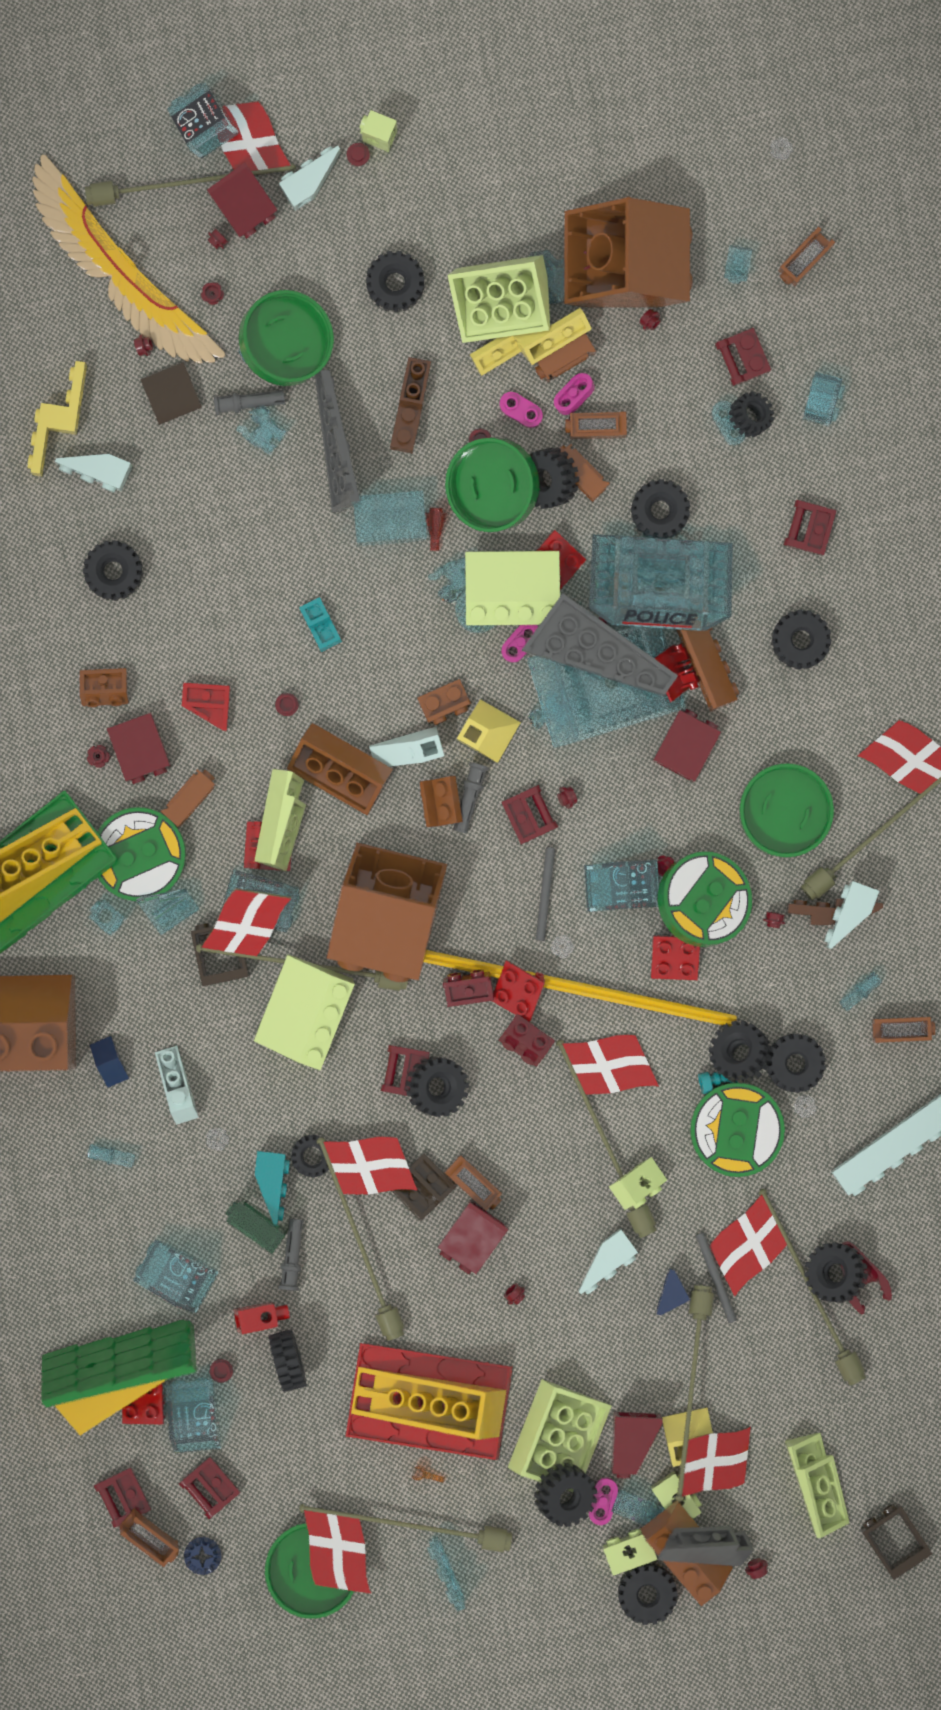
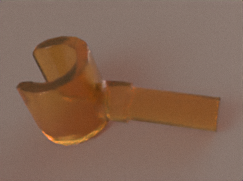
(427, 1475)

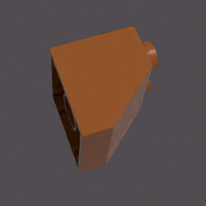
(634, 254)
(386, 912)
(37, 1023)

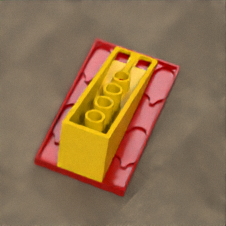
(429, 1401)

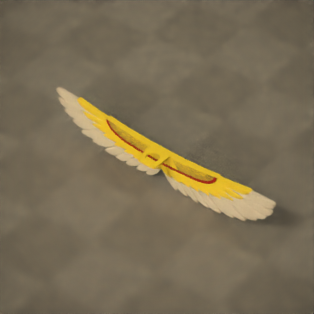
(128, 287)

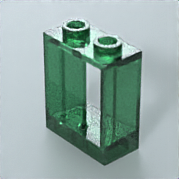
(255, 1225)

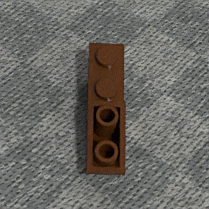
(410, 405)
(821, 913)

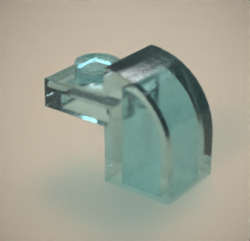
(555, 275)

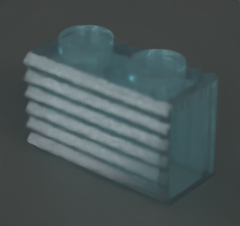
(823, 399)

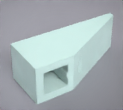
(305, 184)
(102, 468)
(409, 748)
(855, 908)
(176, 1085)
(609, 1256)

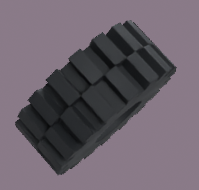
(390, 264)
(562, 477)
(665, 492)
(107, 553)
(788, 652)
(729, 1040)
(813, 1068)
(453, 1086)
(819, 1272)
(287, 1360)
(555, 1485)
(647, 1612)

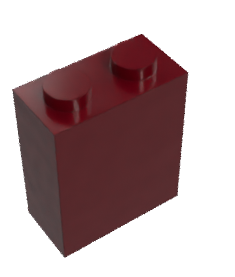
(687, 745)
(139, 748)

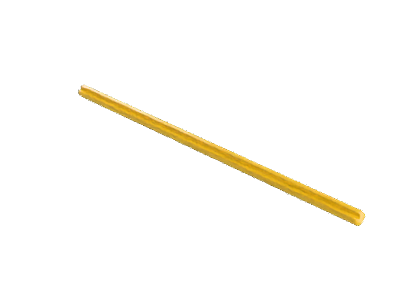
(590, 990)

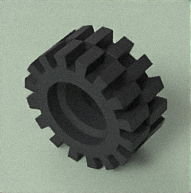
(762, 412)
(298, 1159)

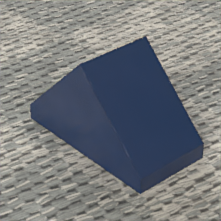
(109, 1061)
(672, 1294)

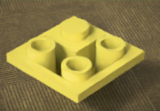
(488, 731)
(674, 1431)

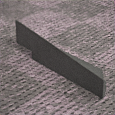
(707, 1546)

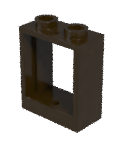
(204, 929)
(907, 1561)

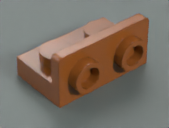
(103, 687)
(444, 701)
(441, 801)

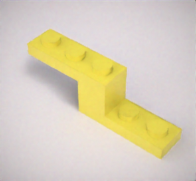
(533, 345)
(57, 418)

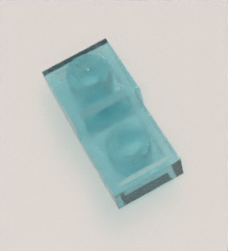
(635, 1508)

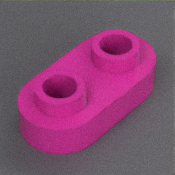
(572, 393)
(520, 410)
(518, 641)
(604, 1501)

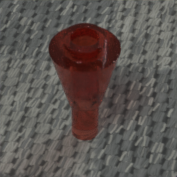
(435, 522)

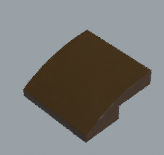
(171, 393)
(431, 1187)

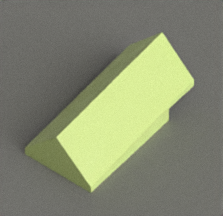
(280, 820)
(818, 1483)

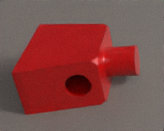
(249, 1317)

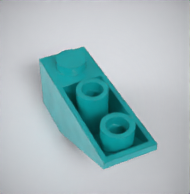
(270, 1175)

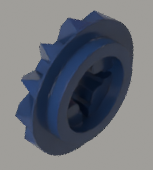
(210, 1547)

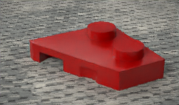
(208, 702)

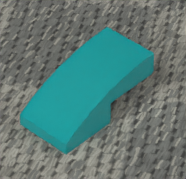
(320, 624)

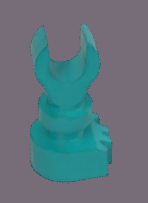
(706, 1081)

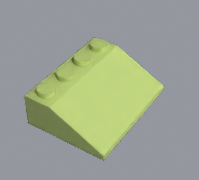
(501, 298)
(510, 586)
(304, 1011)
(558, 1430)

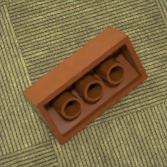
(709, 668)
(339, 768)
(699, 1579)

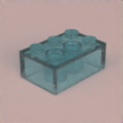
(390, 518)

